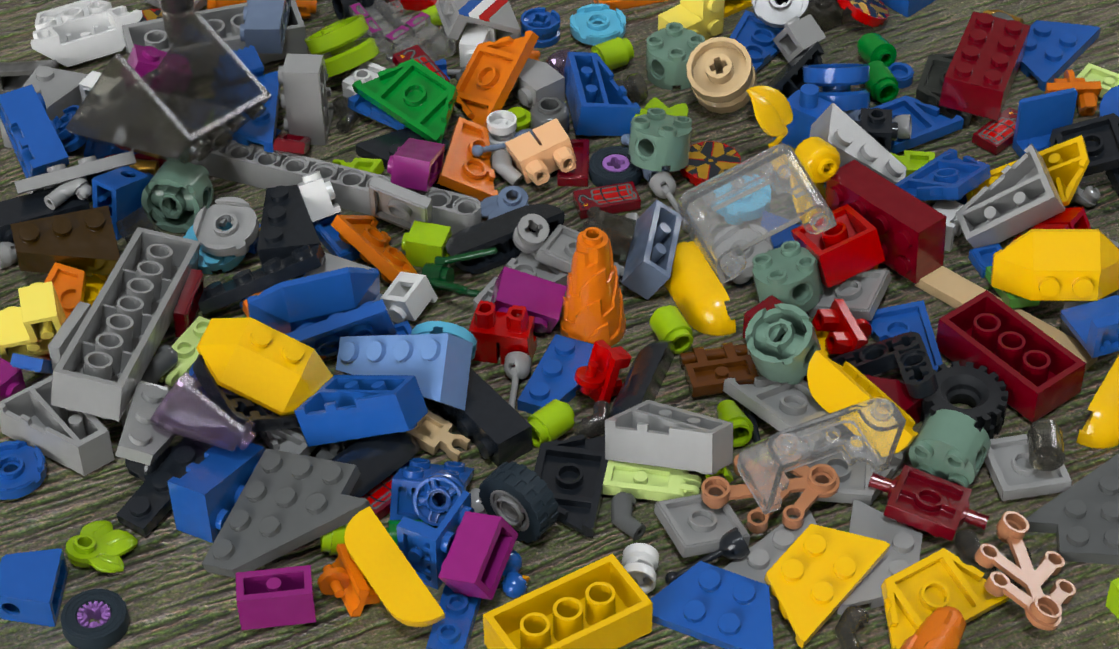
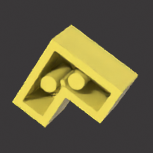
(701, 16)
(33, 324)

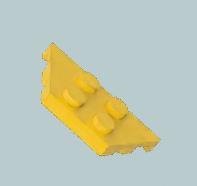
(820, 575)
(931, 584)

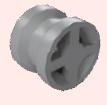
(527, 240)

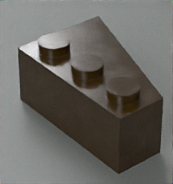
(74, 239)

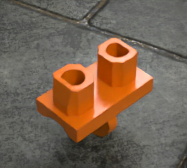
(1087, 91)
(347, 582)

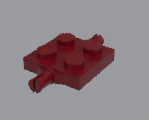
(928, 502)

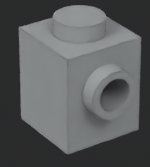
(798, 36)

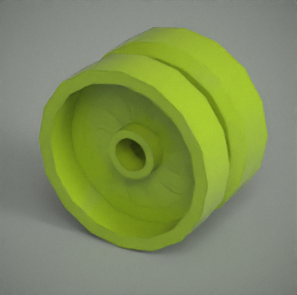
(341, 44)

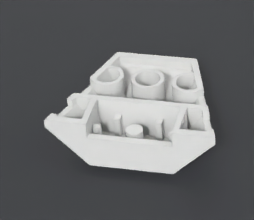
(82, 31)

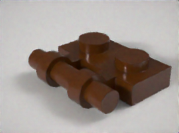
(710, 367)

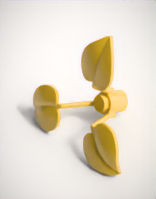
(773, 115)

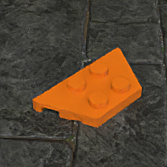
(492, 75)

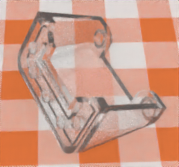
(750, 206)
(860, 432)

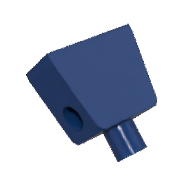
(806, 109)
(119, 191)
(32, 586)

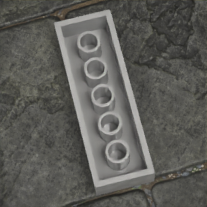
(226, 24)

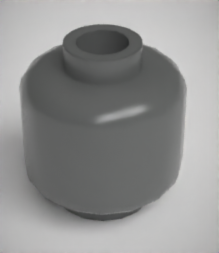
(547, 110)

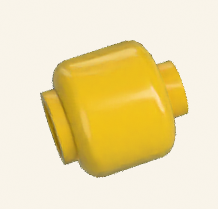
(818, 158)

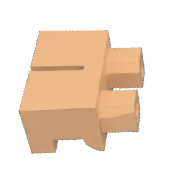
(543, 154)

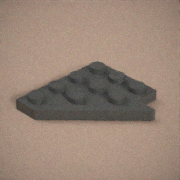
(283, 508)
(1085, 517)

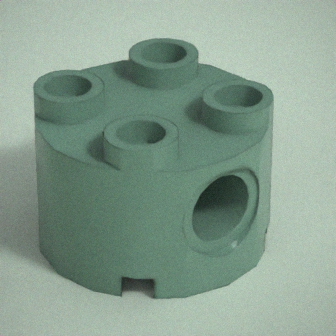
(668, 55)
(660, 140)
(177, 195)
(788, 275)
(782, 343)
(950, 447)

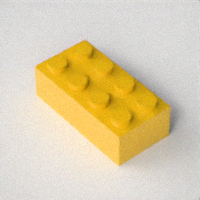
(582, 610)

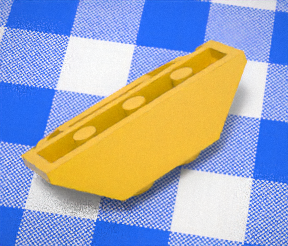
(1065, 164)
(1058, 265)
(262, 363)

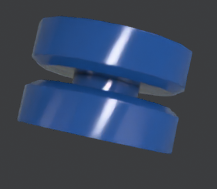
(837, 82)

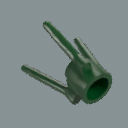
(442, 277)

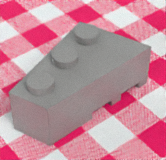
(58, 90)
(306, 97)
(856, 144)
(1011, 203)
(63, 435)
(669, 438)

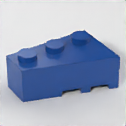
(594, 97)
(31, 131)
(361, 408)
(210, 489)

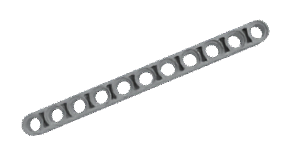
(351, 185)

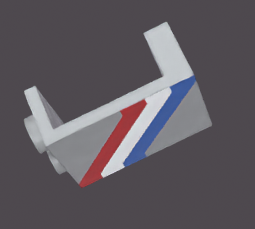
(489, 13)

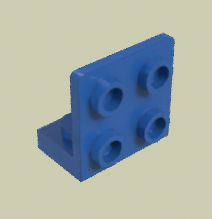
(1041, 115)
(1095, 325)
(411, 475)
(428, 546)

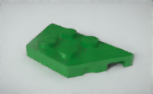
(413, 98)

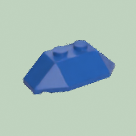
(314, 297)

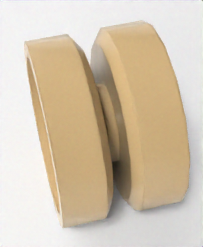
(721, 74)

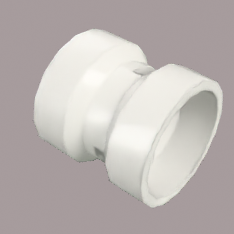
(501, 126)
(641, 563)

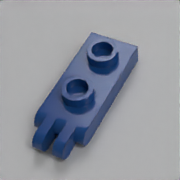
(458, 624)

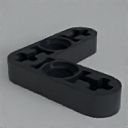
(900, 351)
(239, 407)

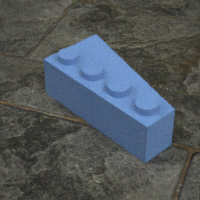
(436, 361)

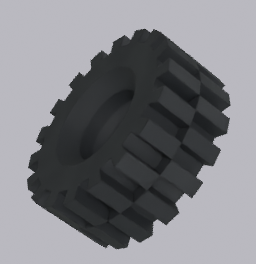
(972, 388)

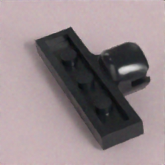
(153, 499)

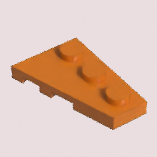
(372, 244)

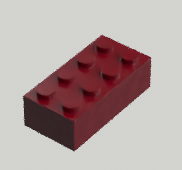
(984, 65)
(907, 227)
(1030, 362)

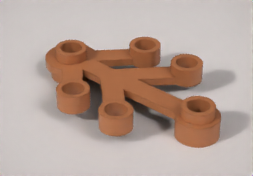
(808, 482)
(1040, 609)

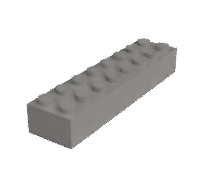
(124, 325)

